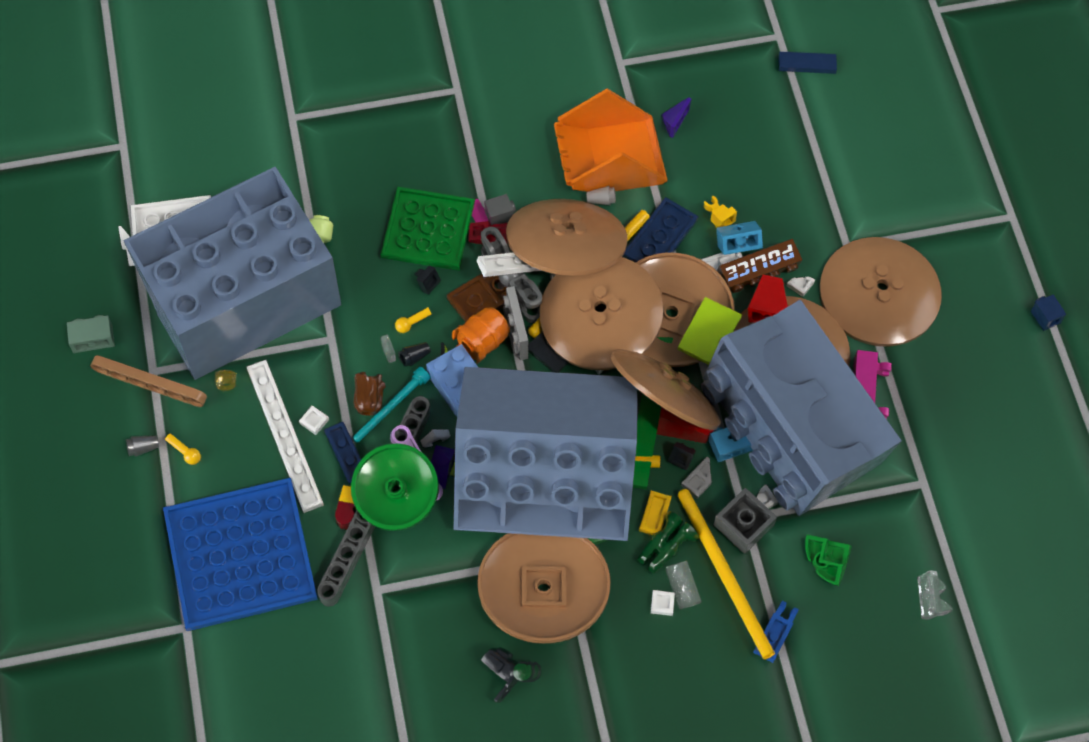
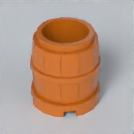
(482, 333)

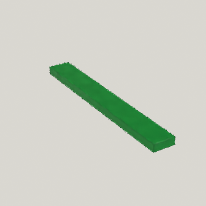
(646, 435)

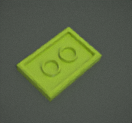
(707, 328)

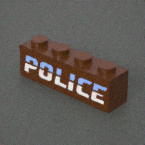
(768, 262)

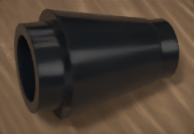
(412, 354)

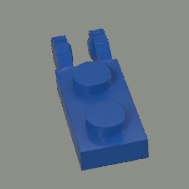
(778, 630)

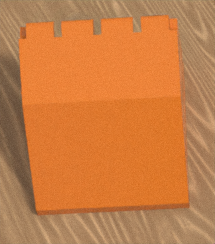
(609, 145)

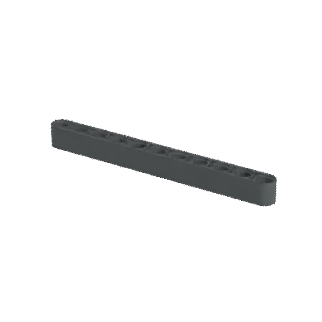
(363, 527)

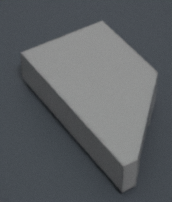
(699, 479)

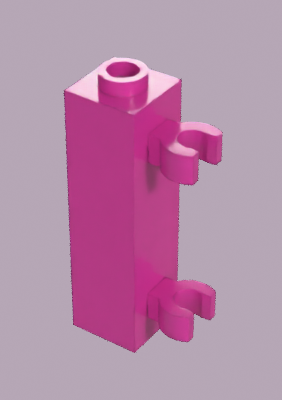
(866, 370)

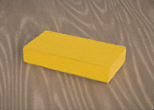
(655, 513)

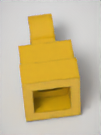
(720, 215)

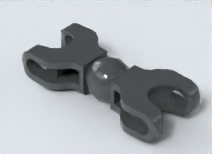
(524, 287)

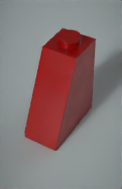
(767, 299)
(675, 427)

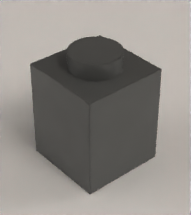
(499, 209)

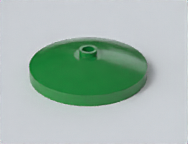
(380, 473)

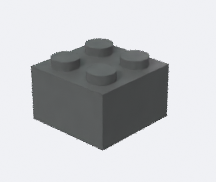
(745, 520)

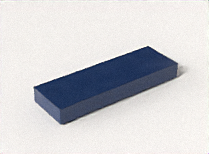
(807, 62)
(343, 449)

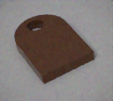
(477, 295)

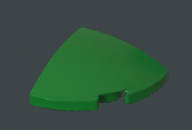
(828, 558)

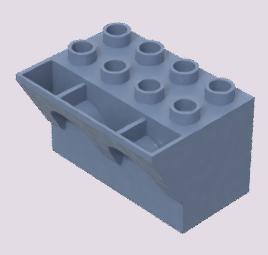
(235, 272)
(797, 407)
(545, 453)

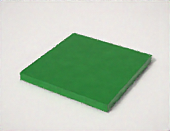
(428, 228)

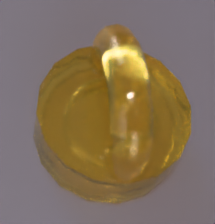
(225, 377)

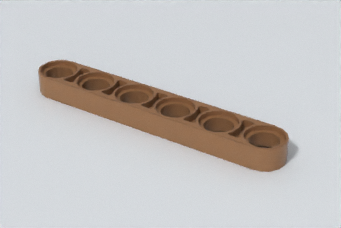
(148, 381)

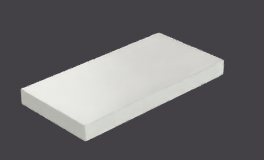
(150, 214)

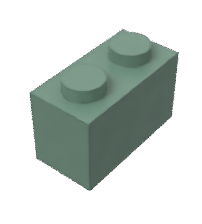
(90, 334)

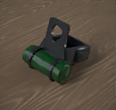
(510, 670)

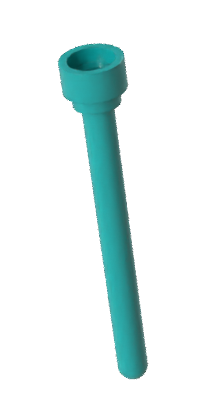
(420, 377)

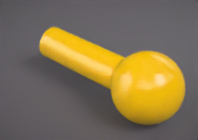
(404, 324)
(191, 455)

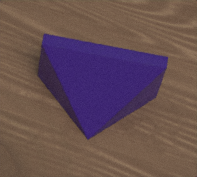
(675, 116)
(442, 462)

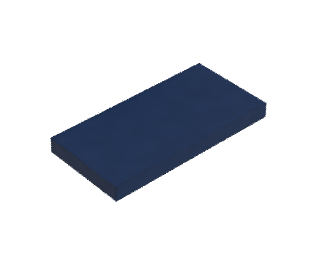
(662, 231)

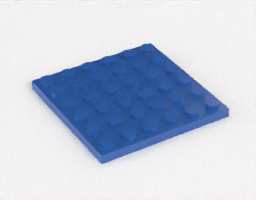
(239, 554)

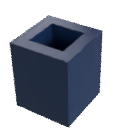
(1048, 312)

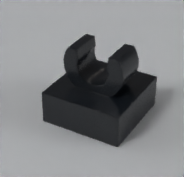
(427, 279)
(681, 456)

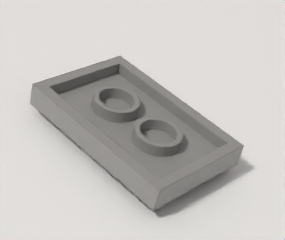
(516, 324)

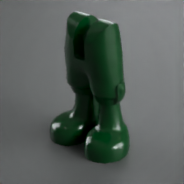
(666, 550)

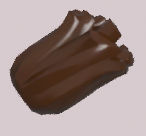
(368, 393)

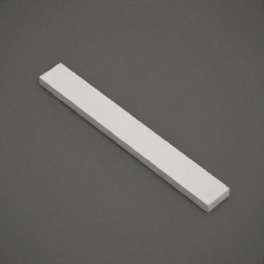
(285, 436)

